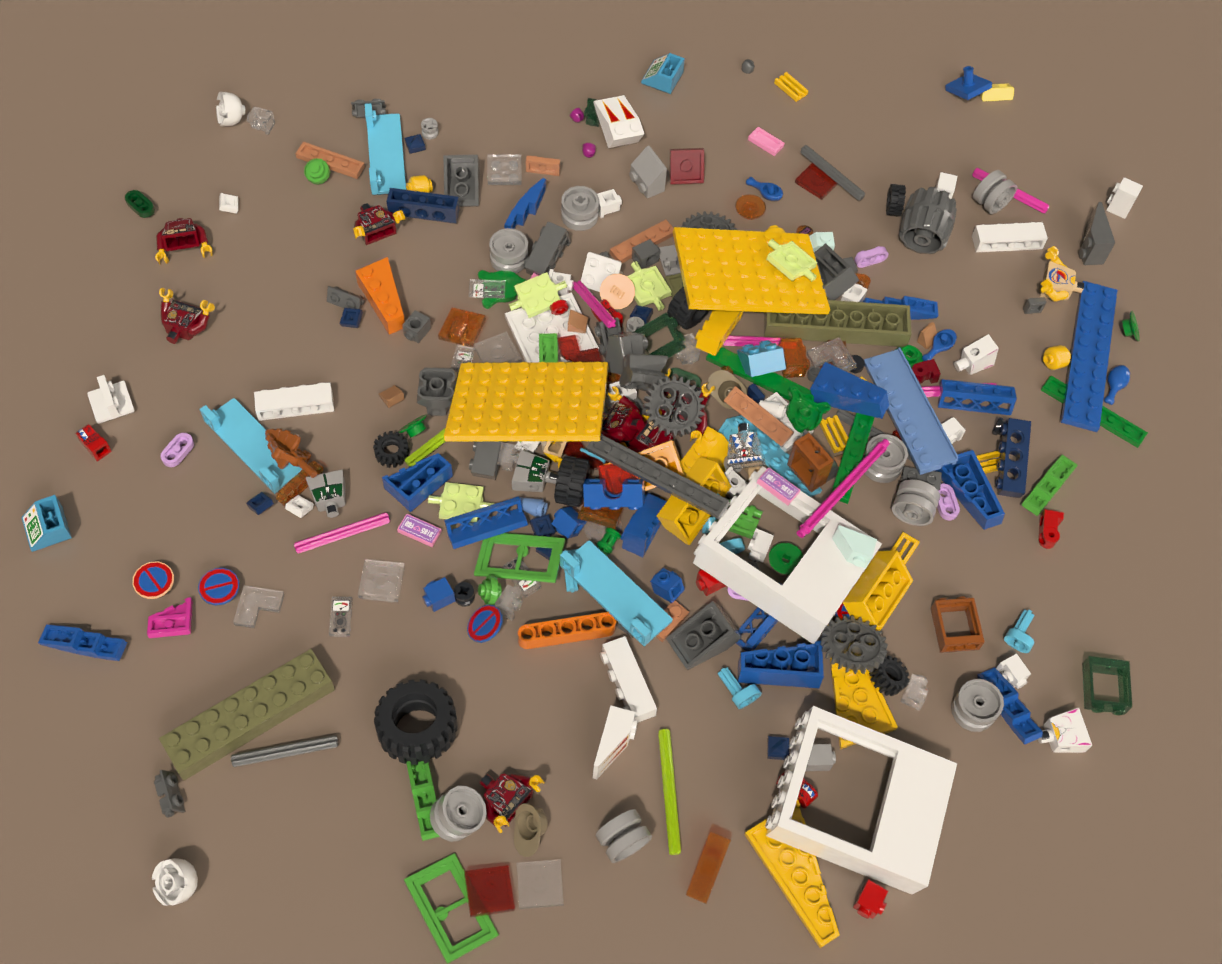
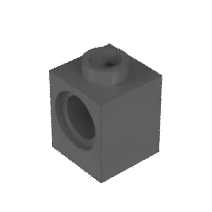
(646, 254)
(416, 326)

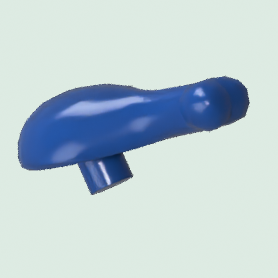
(767, 190)
(942, 342)
(1117, 380)

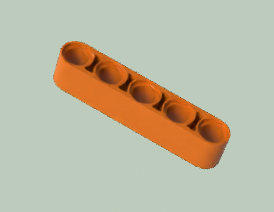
(560, 637)

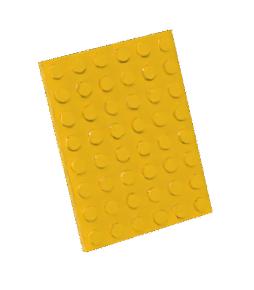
(732, 272)
(528, 402)

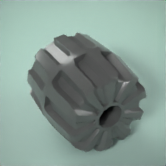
(928, 220)

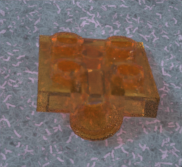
(462, 327)

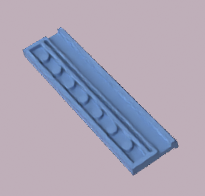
(911, 412)

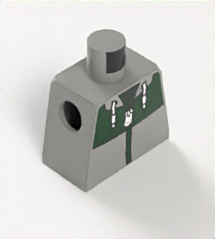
(532, 473)
(328, 492)

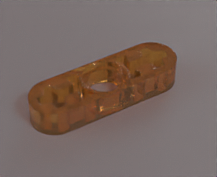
(297, 484)

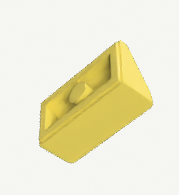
(998, 92)

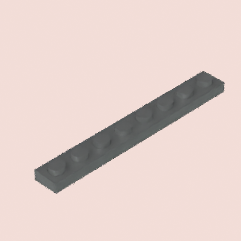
(659, 476)

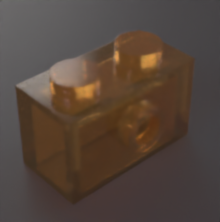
(795, 357)

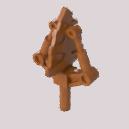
(285, 450)

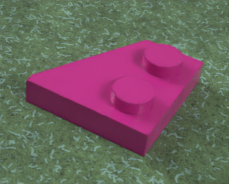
(171, 621)

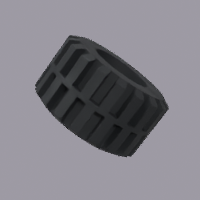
(679, 309)
(570, 481)

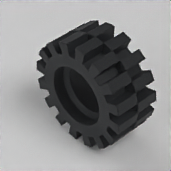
(895, 200)
(387, 440)
(897, 673)

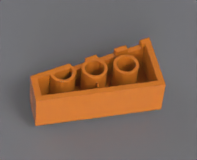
(381, 292)

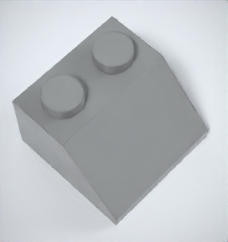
(648, 173)

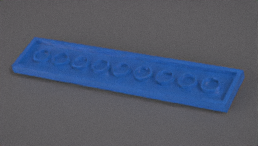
(1089, 357)

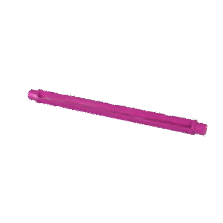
(840, 491)

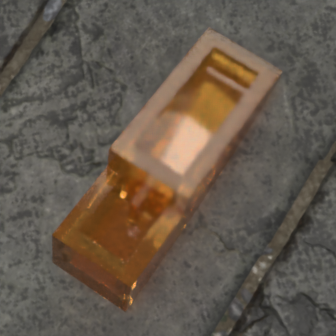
(708, 867)

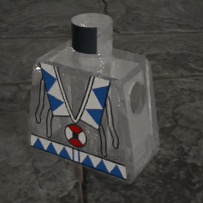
(745, 449)

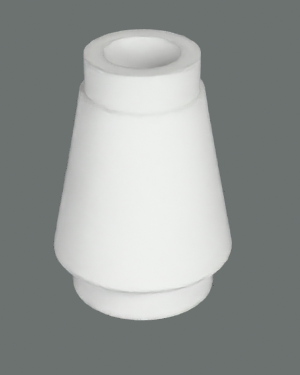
(776, 409)

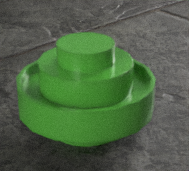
(317, 171)
(489, 590)

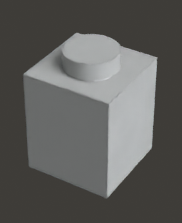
(821, 758)

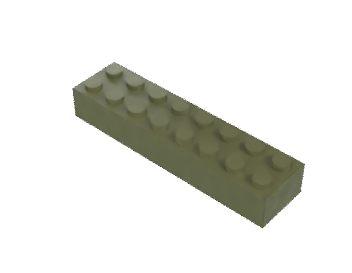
(848, 320)
(246, 714)

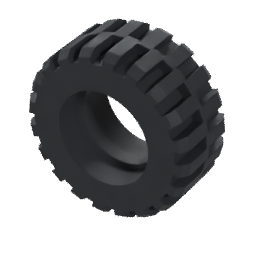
(410, 698)

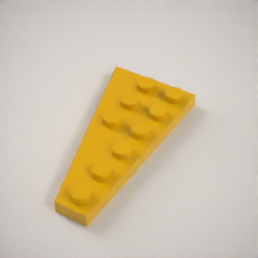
(860, 702)
(798, 879)

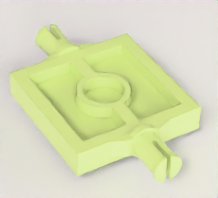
(791, 260)
(649, 286)
(537, 294)
(459, 499)

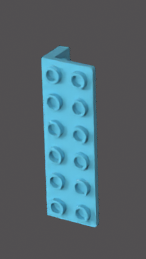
(385, 151)
(248, 442)
(774, 455)
(615, 592)

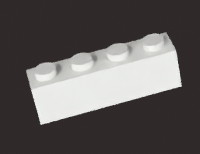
(1009, 237)
(294, 401)
(628, 679)

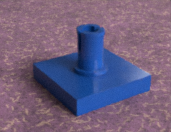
(968, 85)

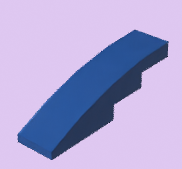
(527, 205)
(918, 307)
(82, 643)
(1014, 711)

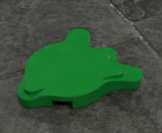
(511, 280)
(804, 411)

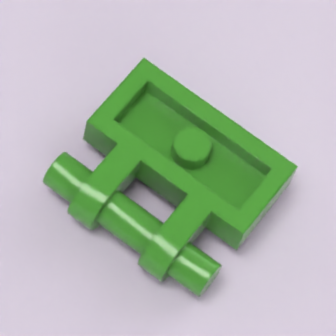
(745, 524)

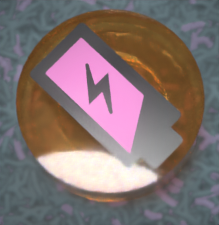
(804, 230)

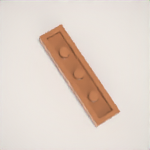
(336, 162)
(657, 234)
(758, 416)

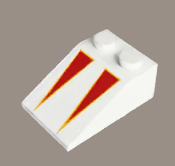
(618, 121)
(617, 732)

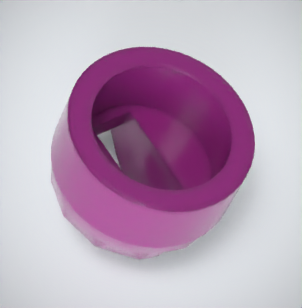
(577, 115)
(588, 149)

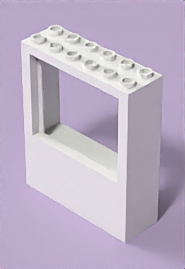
(813, 588)
(908, 817)

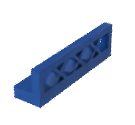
(977, 393)
(485, 526)
(759, 633)

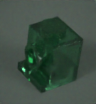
(590, 113)

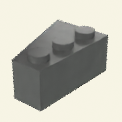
(547, 249)
(834, 272)
(485, 459)

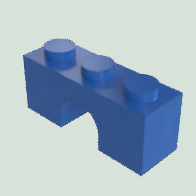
(598, 496)

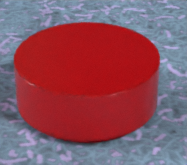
(559, 307)

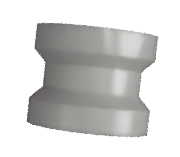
(429, 128)
(633, 323)

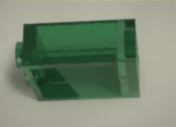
(658, 323)
(1112, 667)

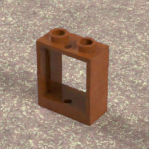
(804, 459)
(958, 643)

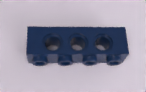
(424, 205)
(1021, 431)

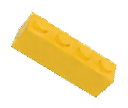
(717, 330)

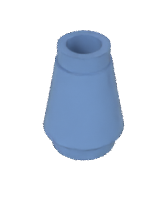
(535, 507)

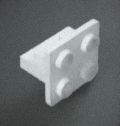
(597, 269)
(110, 400)

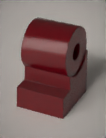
(926, 371)

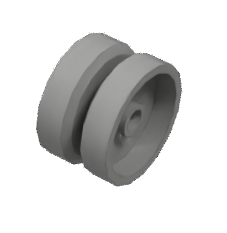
(995, 191)
(579, 208)
(508, 250)
(890, 463)
(916, 502)
(977, 705)
(458, 813)
(623, 836)

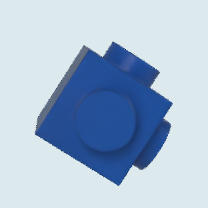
(567, 522)
(667, 585)
(438, 594)

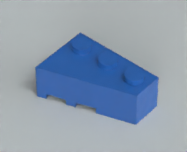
(419, 481)
(643, 526)

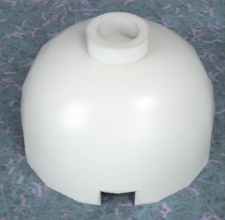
(229, 109)
(174, 881)

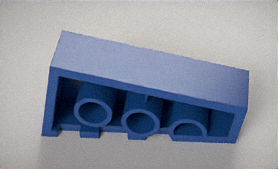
(849, 392)
(973, 489)
(783, 666)

